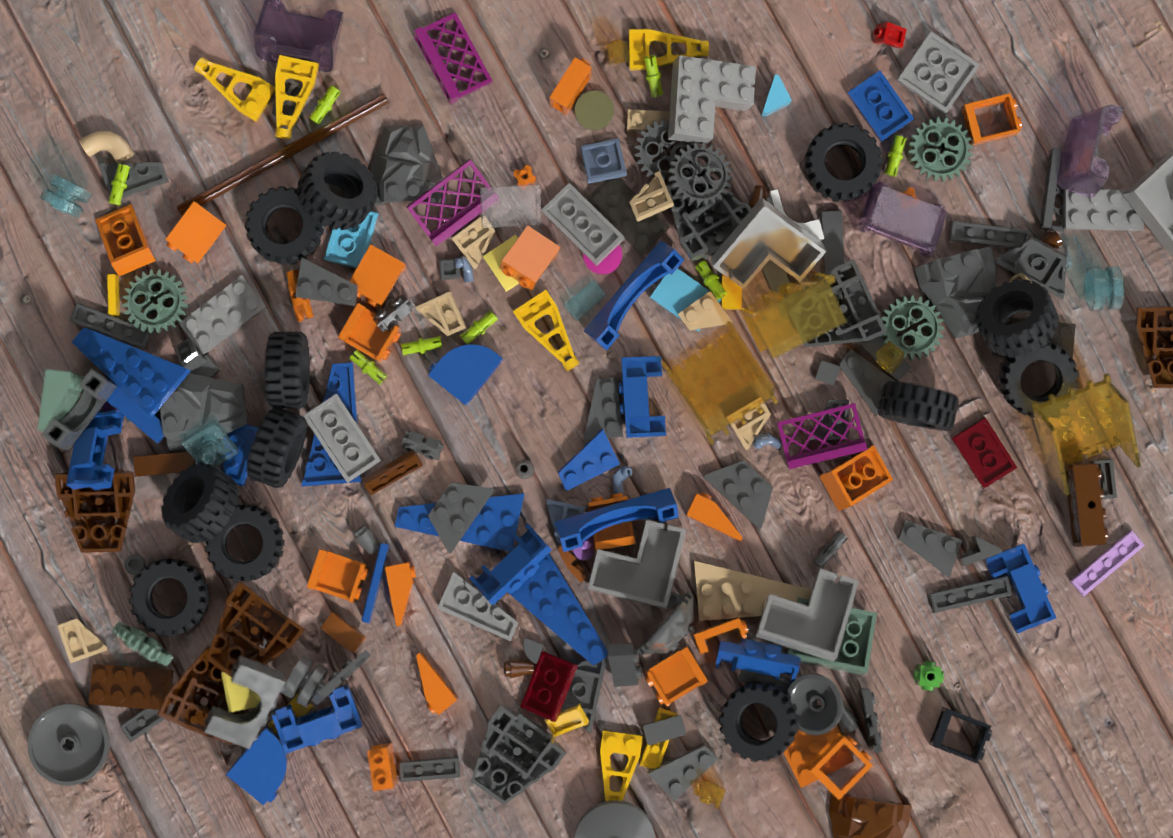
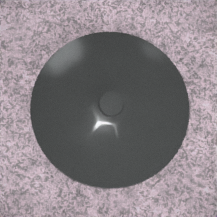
(68, 744)
(614, 820)

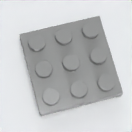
(938, 72)

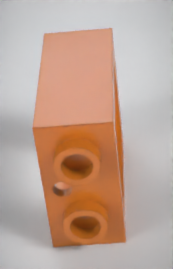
(571, 85)
(972, 125)
(833, 748)

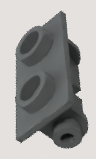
(385, 317)
(430, 449)

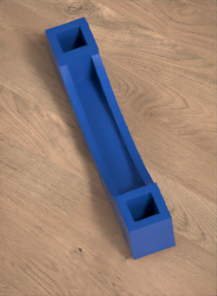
(606, 324)
(652, 506)

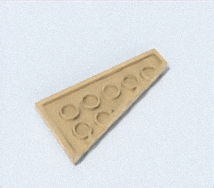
(735, 594)

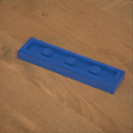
(124, 404)
(375, 582)

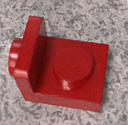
(889, 34)

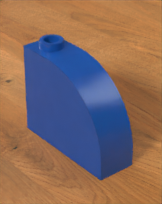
(465, 370)
(261, 767)

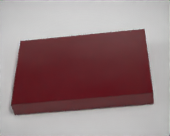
(984, 453)
(549, 686)

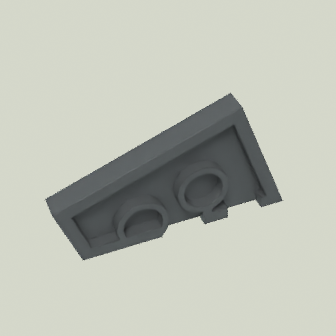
(140, 176)

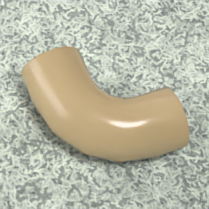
(109, 142)

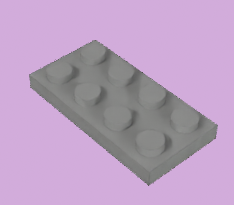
(1104, 212)
(582, 224)
(222, 315)
(342, 438)

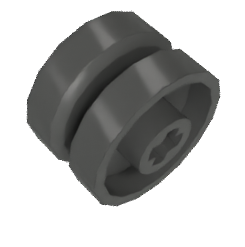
(305, 681)

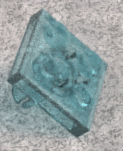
(210, 445)

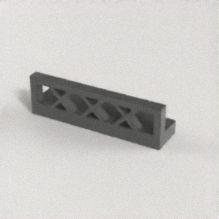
(1049, 193)

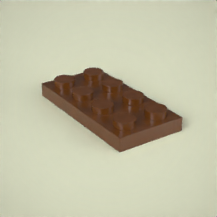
(129, 686)

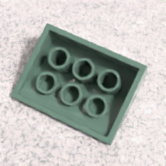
(59, 396)
(855, 644)

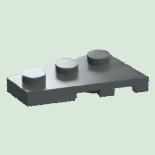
(324, 286)
(865, 378)
(604, 410)
(933, 546)
(338, 678)
(871, 720)
(683, 771)

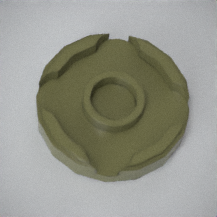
(594, 110)

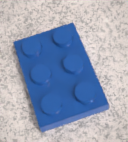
(880, 106)

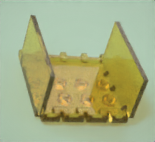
(793, 314)
(721, 384)
(1083, 425)

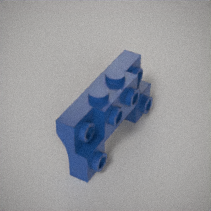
(635, 391)
(88, 453)
(514, 568)
(1027, 585)
(758, 658)
(318, 725)

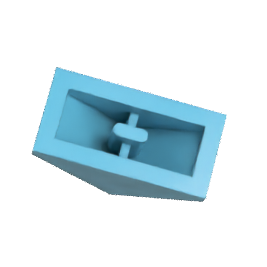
(777, 97)

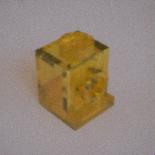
(617, 52)
(887, 360)
(709, 793)

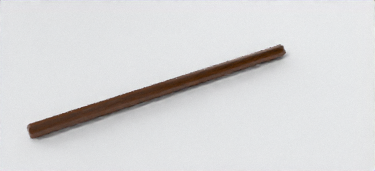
(286, 152)

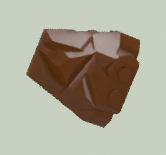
(1155, 333)
(98, 515)
(251, 630)
(194, 695)
(868, 818)

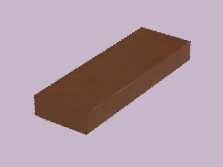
(162, 464)
(392, 472)

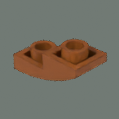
(568, 557)
(343, 633)

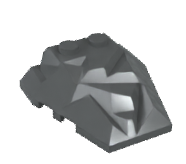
(405, 166)
(706, 229)
(958, 286)
(857, 307)
(198, 403)
(672, 629)
(514, 755)

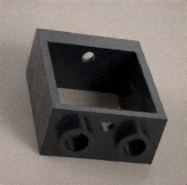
(942, 725)

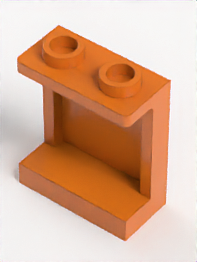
(195, 233)
(529, 257)
(377, 275)
(366, 336)
(617, 534)
(337, 575)
(700, 636)
(675, 676)
(382, 767)

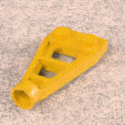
(639, 47)
(297, 70)
(255, 101)
(534, 310)
(624, 744)

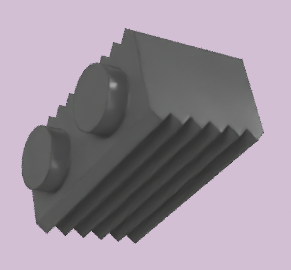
(623, 665)

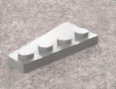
(471, 606)

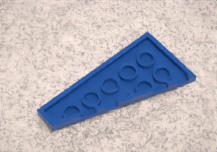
(137, 373)
(320, 467)
(492, 527)
(555, 605)

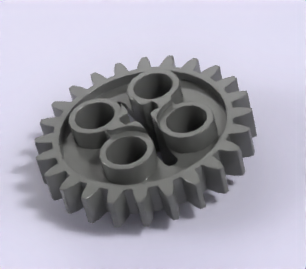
(655, 136)
(686, 185)

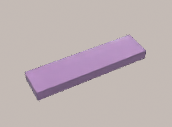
(1106, 563)

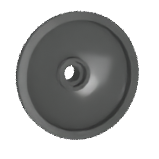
(813, 717)

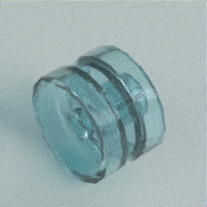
(65, 196)
(1104, 288)

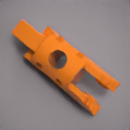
(300, 305)

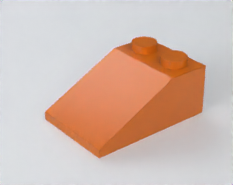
(124, 240)
(856, 478)

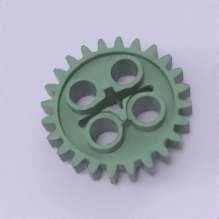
(942, 131)
(902, 312)
(166, 315)
(145, 645)

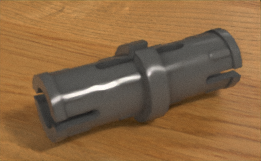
(830, 549)

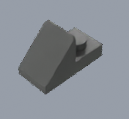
(189, 356)
(983, 549)

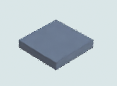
(603, 160)

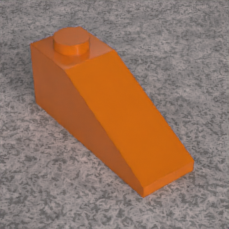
(707, 512)
(400, 586)
(436, 690)

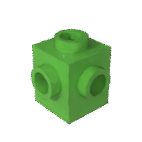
(921, 673)

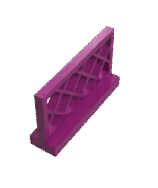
(437, 66)
(458, 218)
(826, 453)

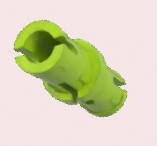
(653, 76)
(324, 104)
(895, 155)
(119, 184)
(711, 280)
(479, 327)
(421, 345)
(368, 367)

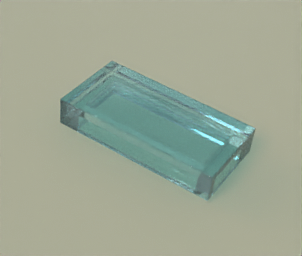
(585, 300)

